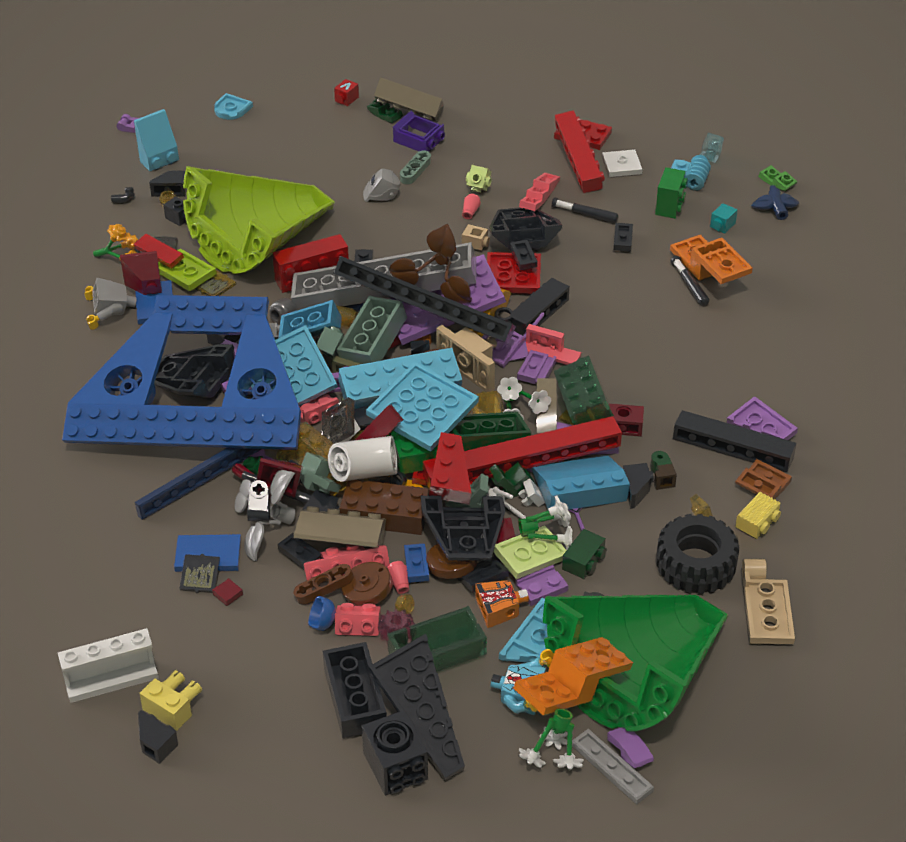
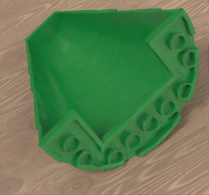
(657, 632)

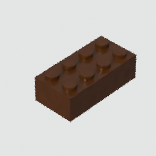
(394, 502)

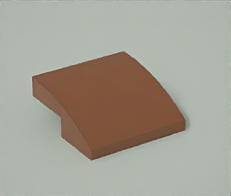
(764, 479)

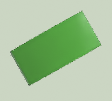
(773, 177)

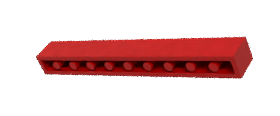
(539, 448)

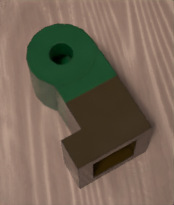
(663, 469)

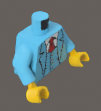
(509, 696)

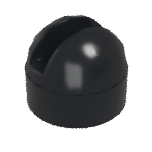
(395, 480)

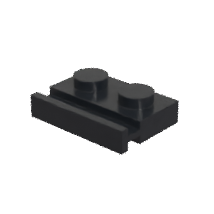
(484, 572)

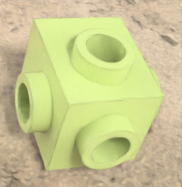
(479, 178)

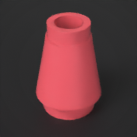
(471, 204)
(399, 576)

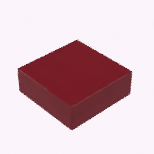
(227, 592)

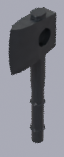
(317, 499)

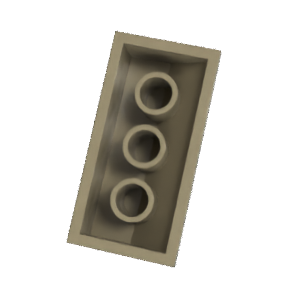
(408, 98)
(340, 527)

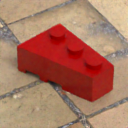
(450, 471)

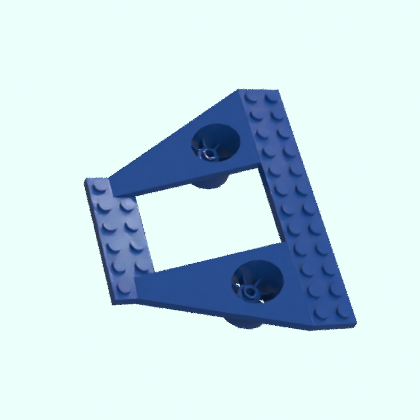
(263, 422)

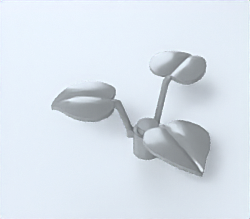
(279, 512)

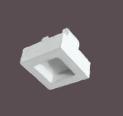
(531, 494)

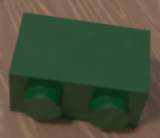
(584, 554)

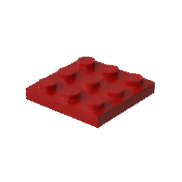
(510, 276)

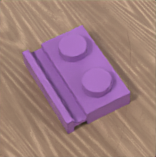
(536, 366)
(542, 584)

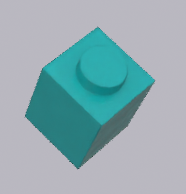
(723, 218)

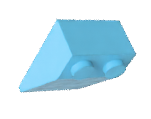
(155, 140)

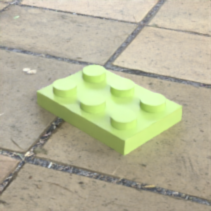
(527, 555)

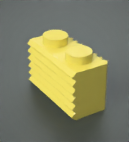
(758, 515)

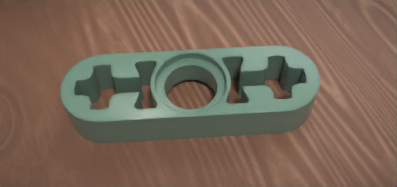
(422, 160)

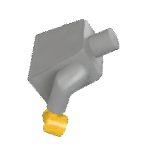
(108, 300)

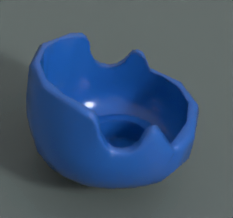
(322, 614)

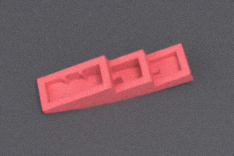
(539, 192)

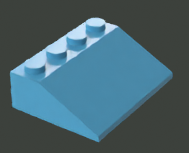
(582, 482)

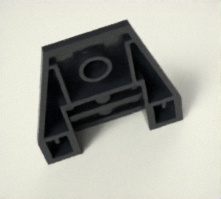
(524, 224)
(196, 371)
(465, 531)

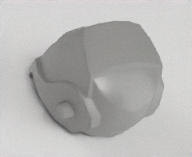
(382, 186)

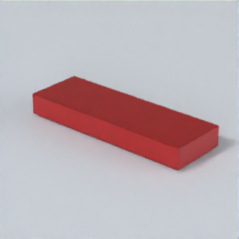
(165, 253)

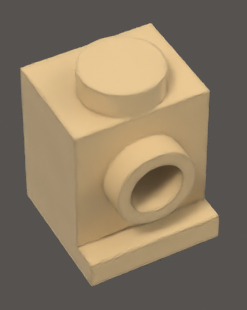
(477, 236)

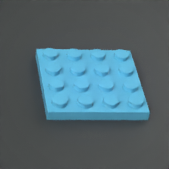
(304, 366)
(426, 405)

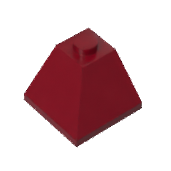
(142, 272)
(270, 467)

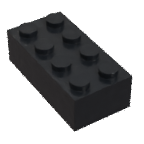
(353, 687)

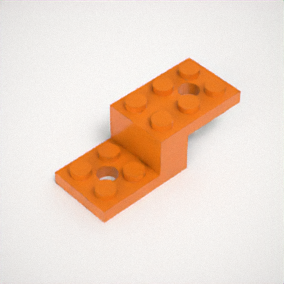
(711, 259)
(572, 675)

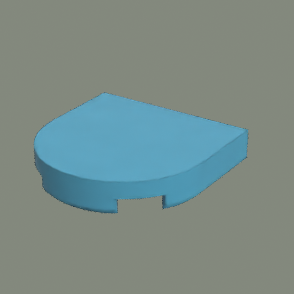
(232, 107)

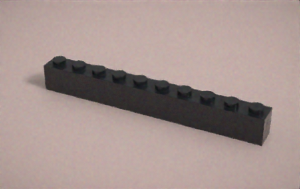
(424, 300)

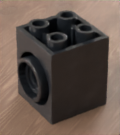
(395, 752)

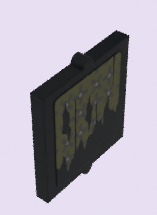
(199, 573)

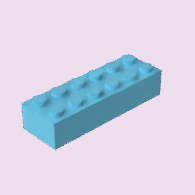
(369, 380)

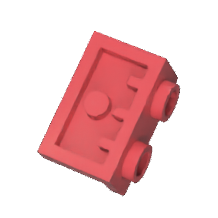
(312, 411)

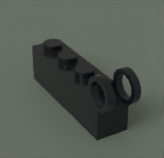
(545, 300)

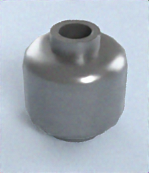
(281, 307)

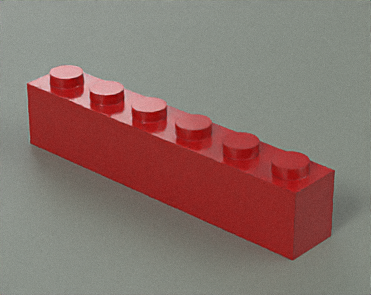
(579, 151)

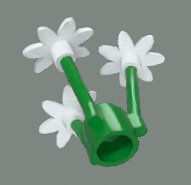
(560, 724)

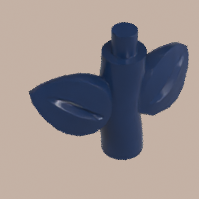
(777, 202)

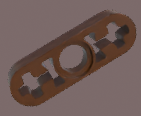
(339, 582)

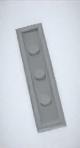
(612, 766)

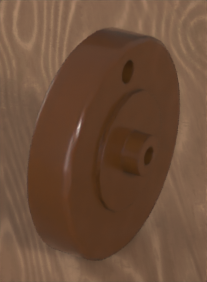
(444, 568)
(370, 584)

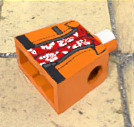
(499, 601)

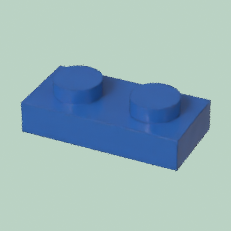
(416, 562)

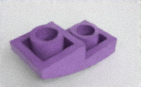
(631, 746)

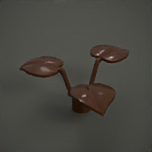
(443, 242)

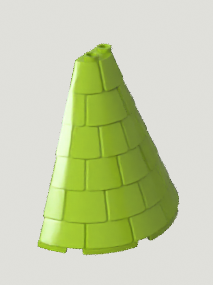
(245, 216)

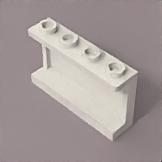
(108, 665)

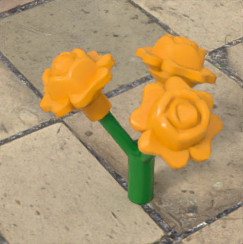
(117, 233)

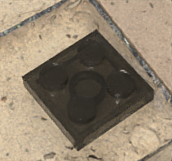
(339, 421)

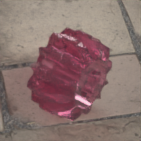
(394, 621)

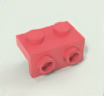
(357, 619)

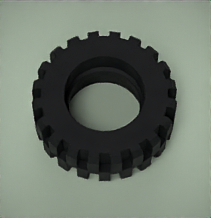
(697, 573)

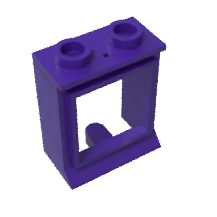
(434, 133)

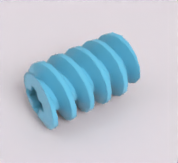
(697, 172)

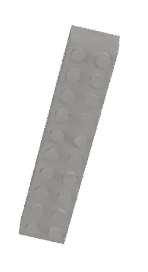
(323, 285)

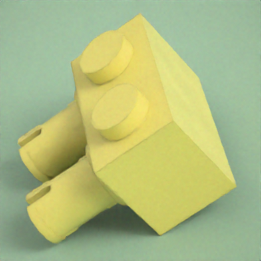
(166, 703)

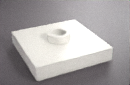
(622, 163)

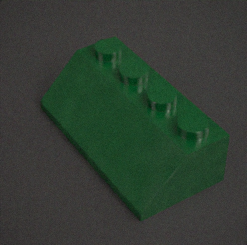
(490, 429)

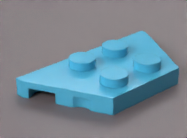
(528, 639)

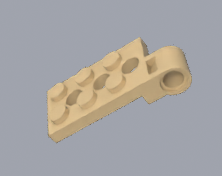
(753, 581)

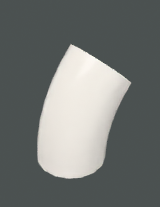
(363, 459)

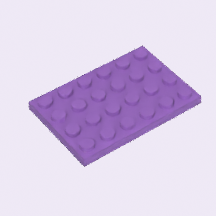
(484, 296)

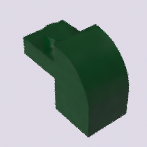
(511, 480)

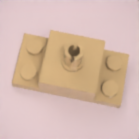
(472, 355)

